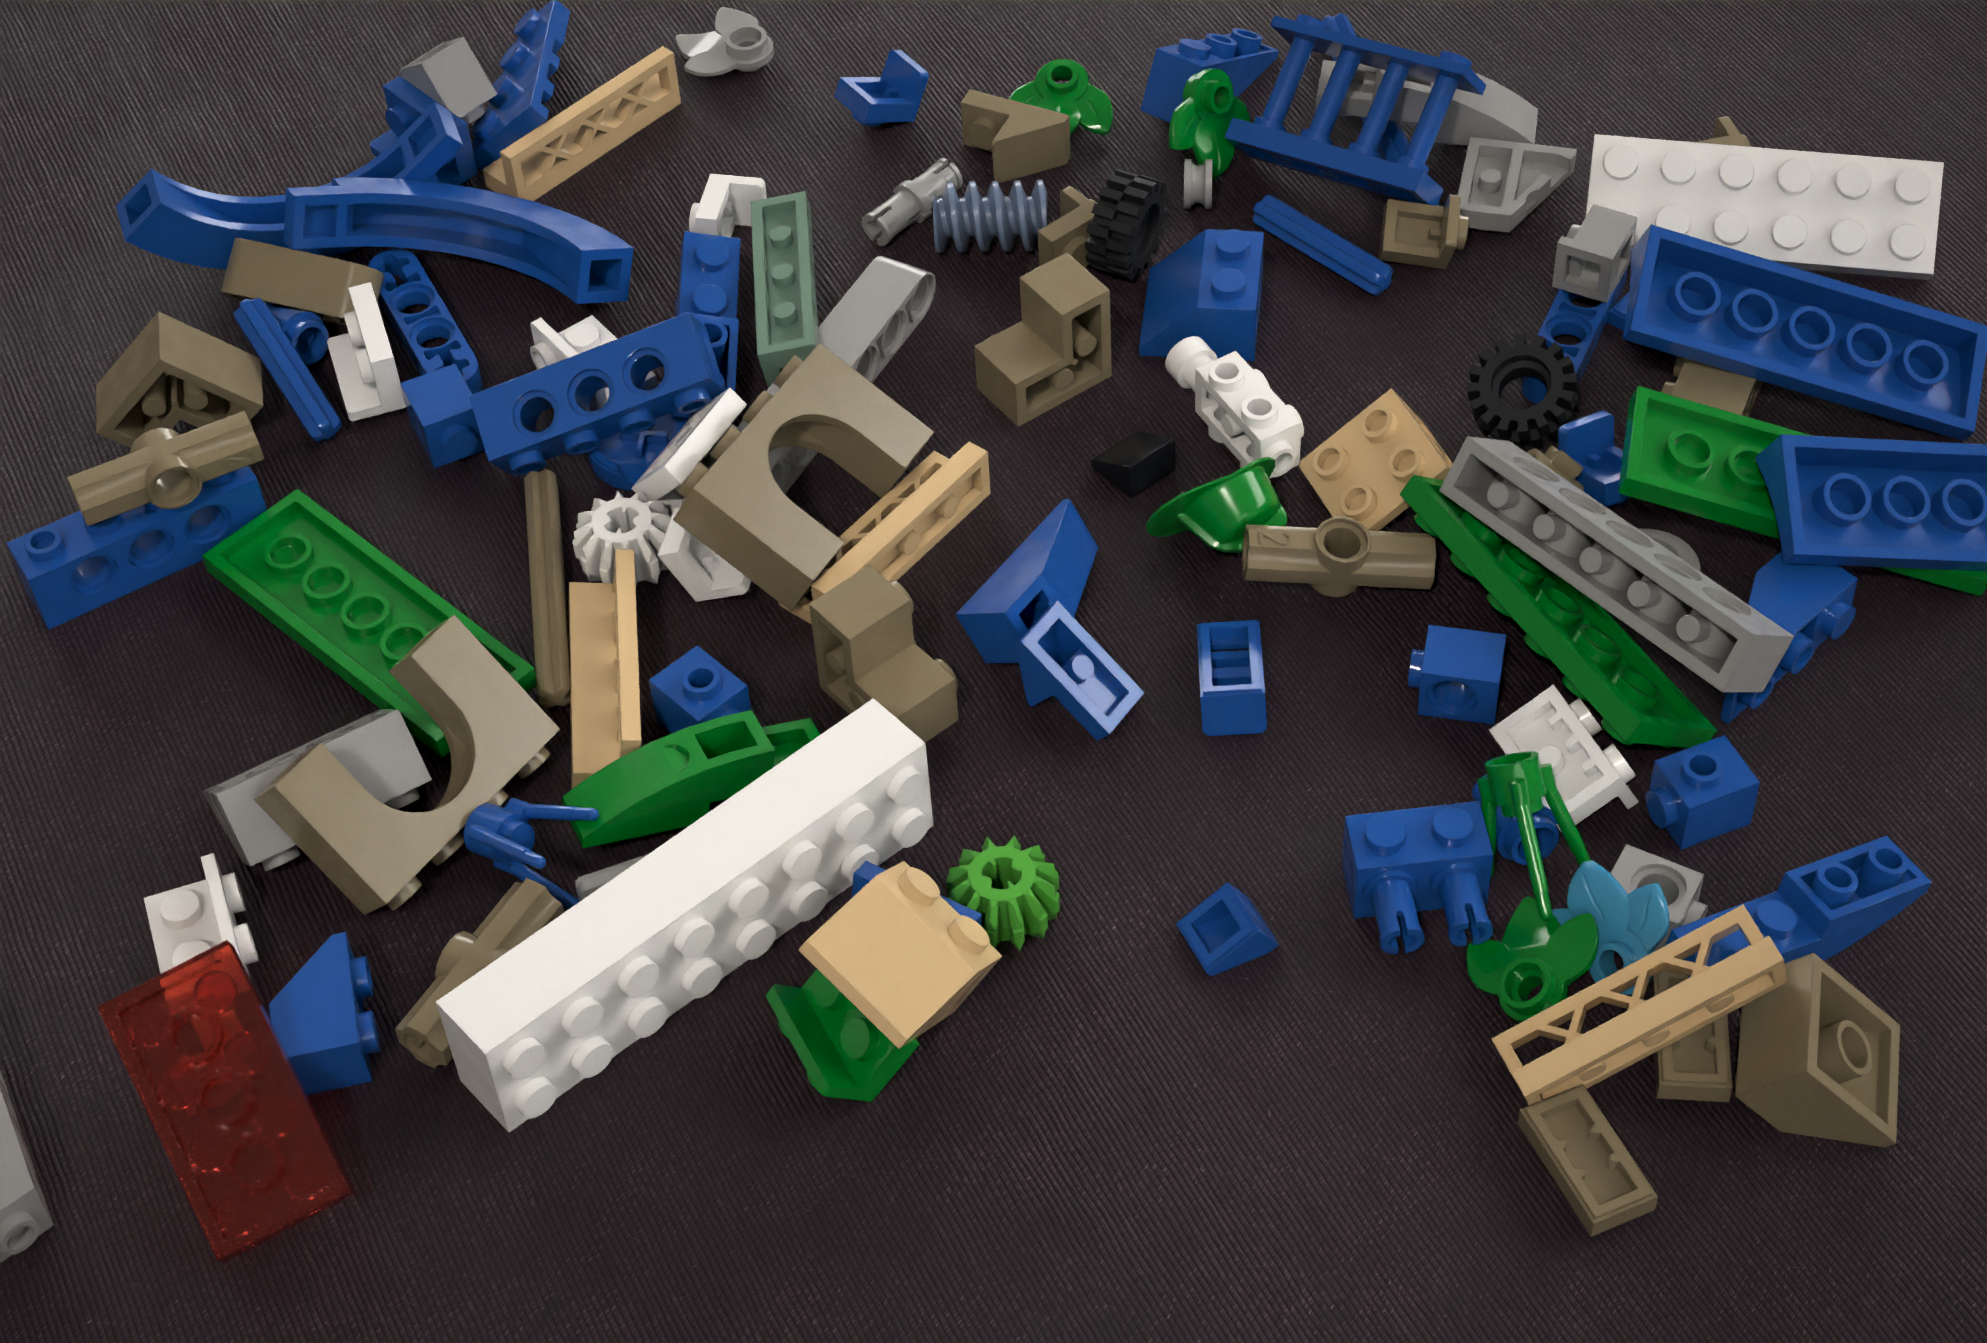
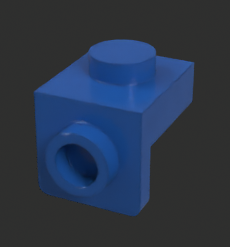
(888, 97)
(1592, 446)

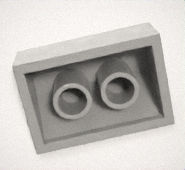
(372, 749)

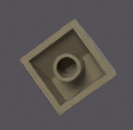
(1820, 1058)

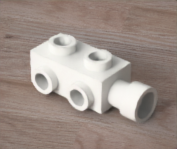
(1238, 405)

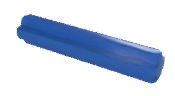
(1323, 245)
(287, 369)

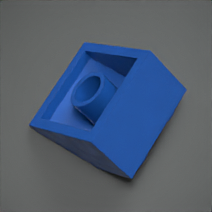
(1206, 292)

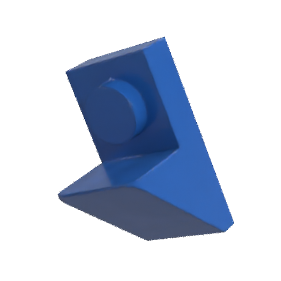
(1068, 663)

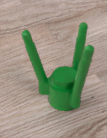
(1517, 786)

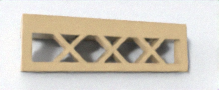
(587, 129)
(908, 520)
(603, 670)
(1647, 1023)

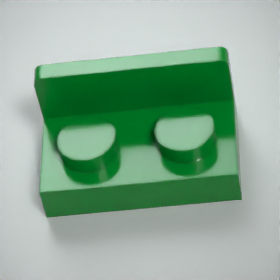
(835, 1040)

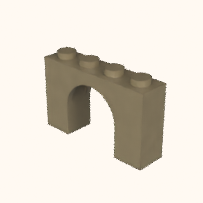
(739, 504)
(377, 849)

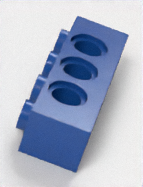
(511, 409)
(84, 567)

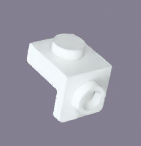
(725, 204)
(698, 567)

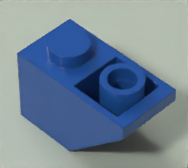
(324, 1019)

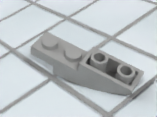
(1494, 115)

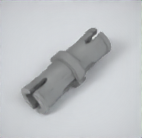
(910, 202)

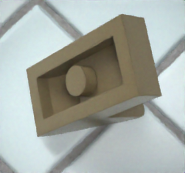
(1018, 134)

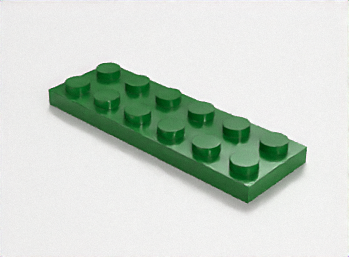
(1707, 467)
(343, 602)
(1564, 626)

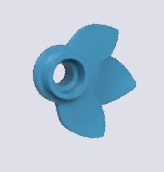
(1626, 922)

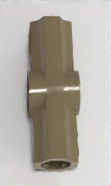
(165, 468)
(1365, 555)
(515, 918)

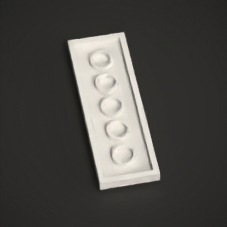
(1778, 202)

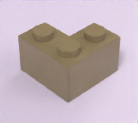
(1056, 346)
(175, 376)
(870, 652)

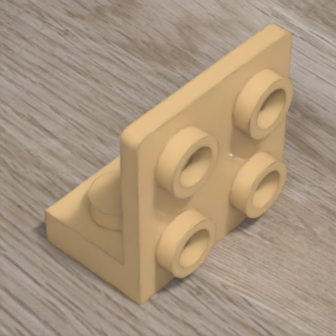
(1372, 460)

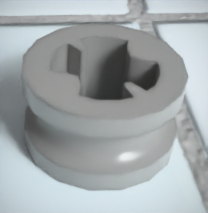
(1198, 183)

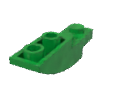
(680, 774)

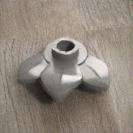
(733, 45)

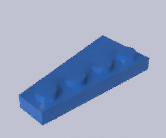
(523, 83)

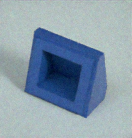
(1226, 931)

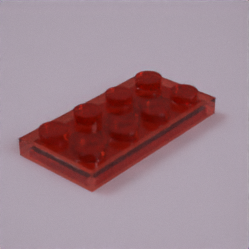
(225, 1101)

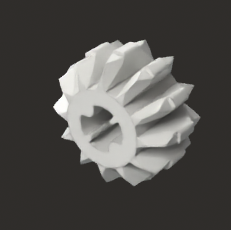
(621, 524)

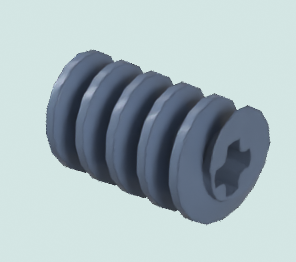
(989, 216)

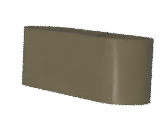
(295, 279)

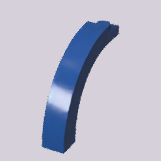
(463, 221)
(202, 225)

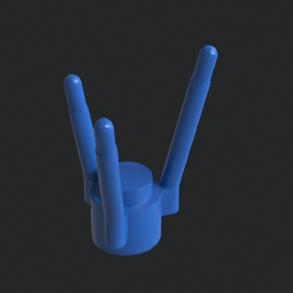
(509, 839)

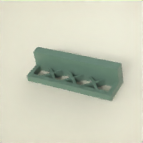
(783, 281)

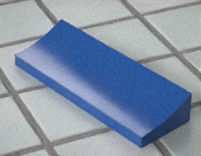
(1805, 332)
(1878, 501)

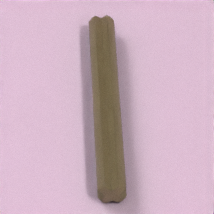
(547, 588)

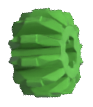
(1008, 888)

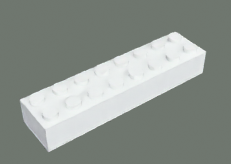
(686, 915)

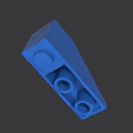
(1237, 54)
(1043, 569)
(1807, 603)

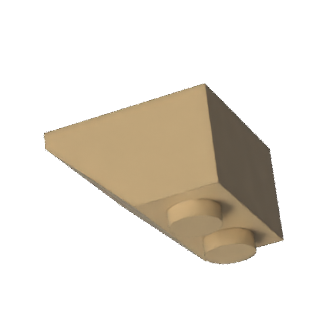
(902, 953)

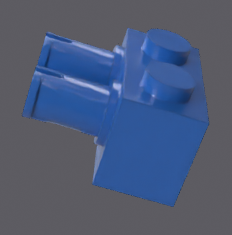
(1419, 863)

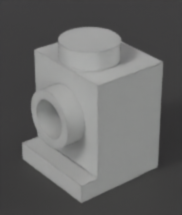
(1595, 253)

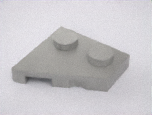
(1509, 180)

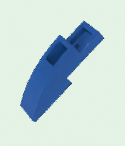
(710, 294)
(1826, 903)

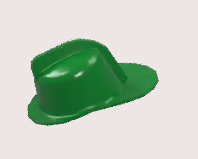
(1223, 508)

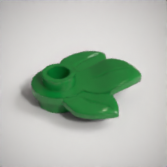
(1076, 98)
(1205, 118)
(1531, 956)

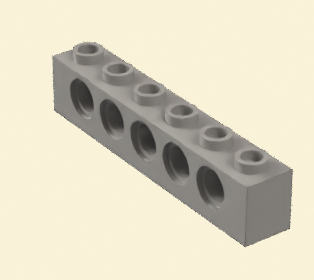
(1617, 565)

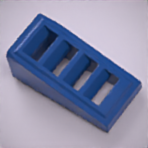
(1231, 680)

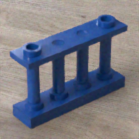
(1360, 162)

